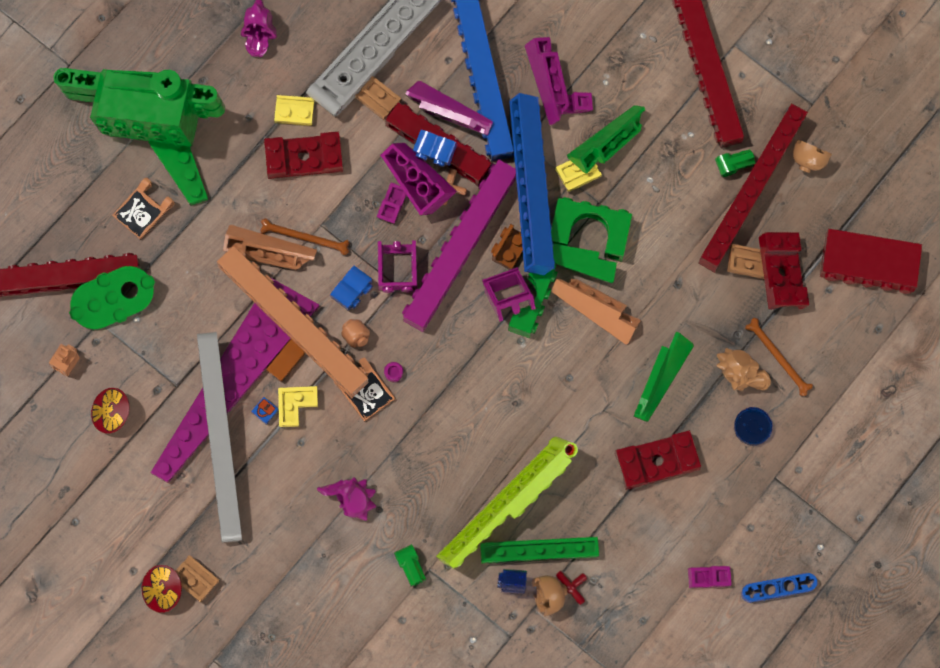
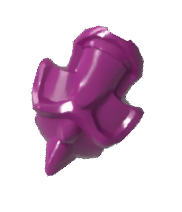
(258, 29)
(353, 497)

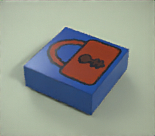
(265, 410)

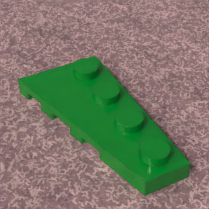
(182, 169)

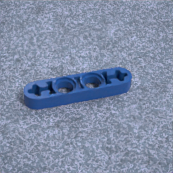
(779, 589)

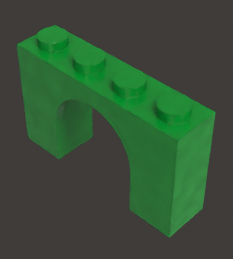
(616, 224)

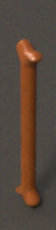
(341, 246)
(803, 387)

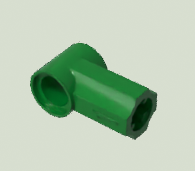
(730, 164)
(408, 560)

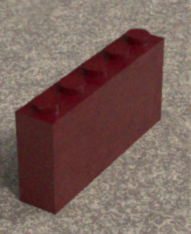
(871, 261)

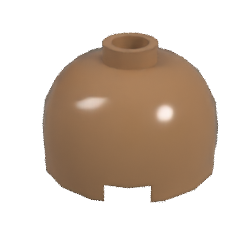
(810, 157)
(549, 594)

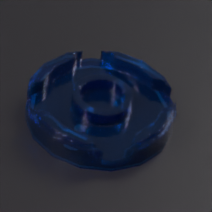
(753, 426)

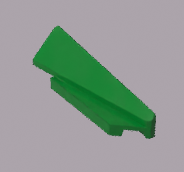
(662, 375)

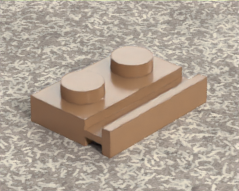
(378, 98)
(745, 261)
(196, 578)

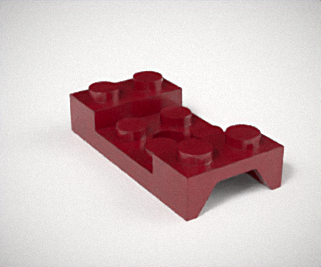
(283, 155)
(777, 252)
(677, 454)

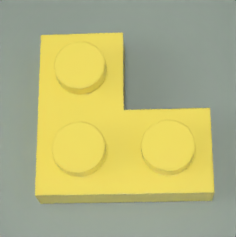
(291, 400)

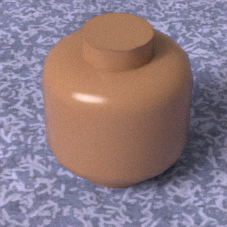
(355, 333)

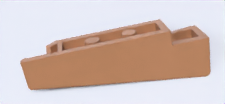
(267, 249)
(598, 307)

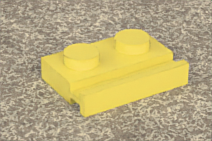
(294, 110)
(573, 177)

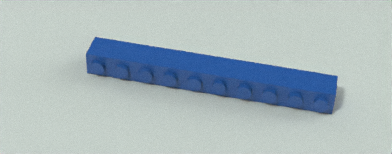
(483, 77)
(531, 184)

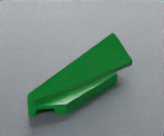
(607, 140)
(584, 261)

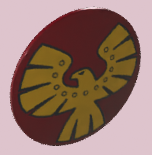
(110, 410)
(161, 588)

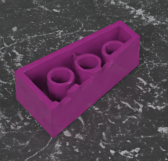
(418, 179)

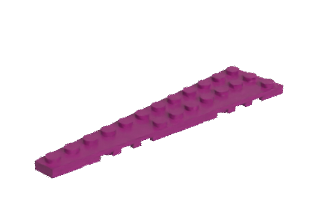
(241, 365)

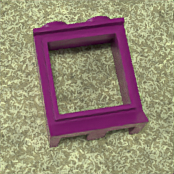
(397, 248)
(502, 281)

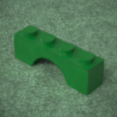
(525, 321)

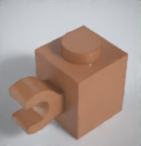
(64, 359)

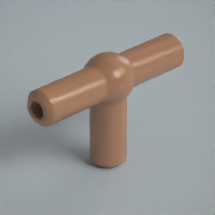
(450, 179)

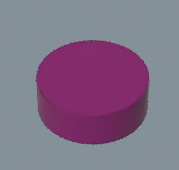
(393, 371)

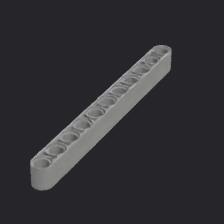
(219, 437)

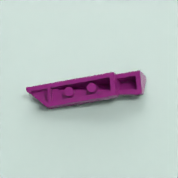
(548, 77)
(446, 108)

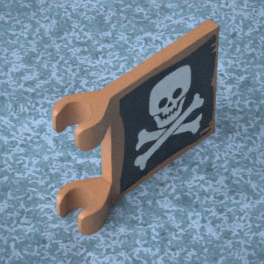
(140, 212)
(372, 396)

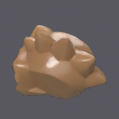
(742, 370)

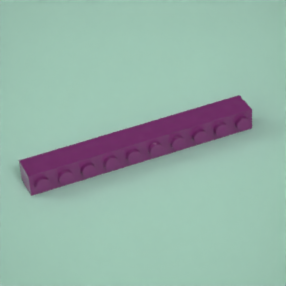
(460, 246)

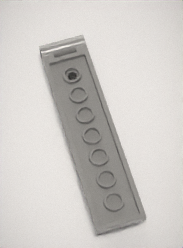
(368, 53)

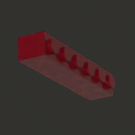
(465, 160)

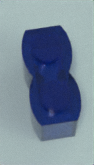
(512, 581)

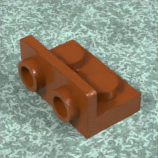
(509, 248)

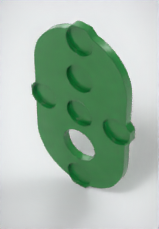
(102, 301)

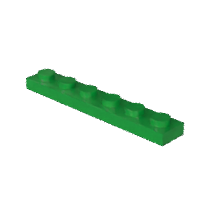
(539, 550)

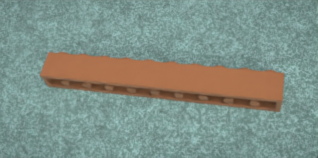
(293, 322)

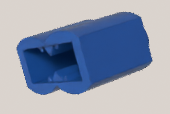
(435, 148)
(351, 288)

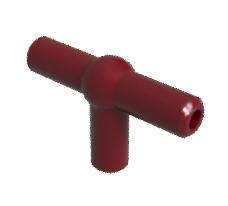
(571, 586)

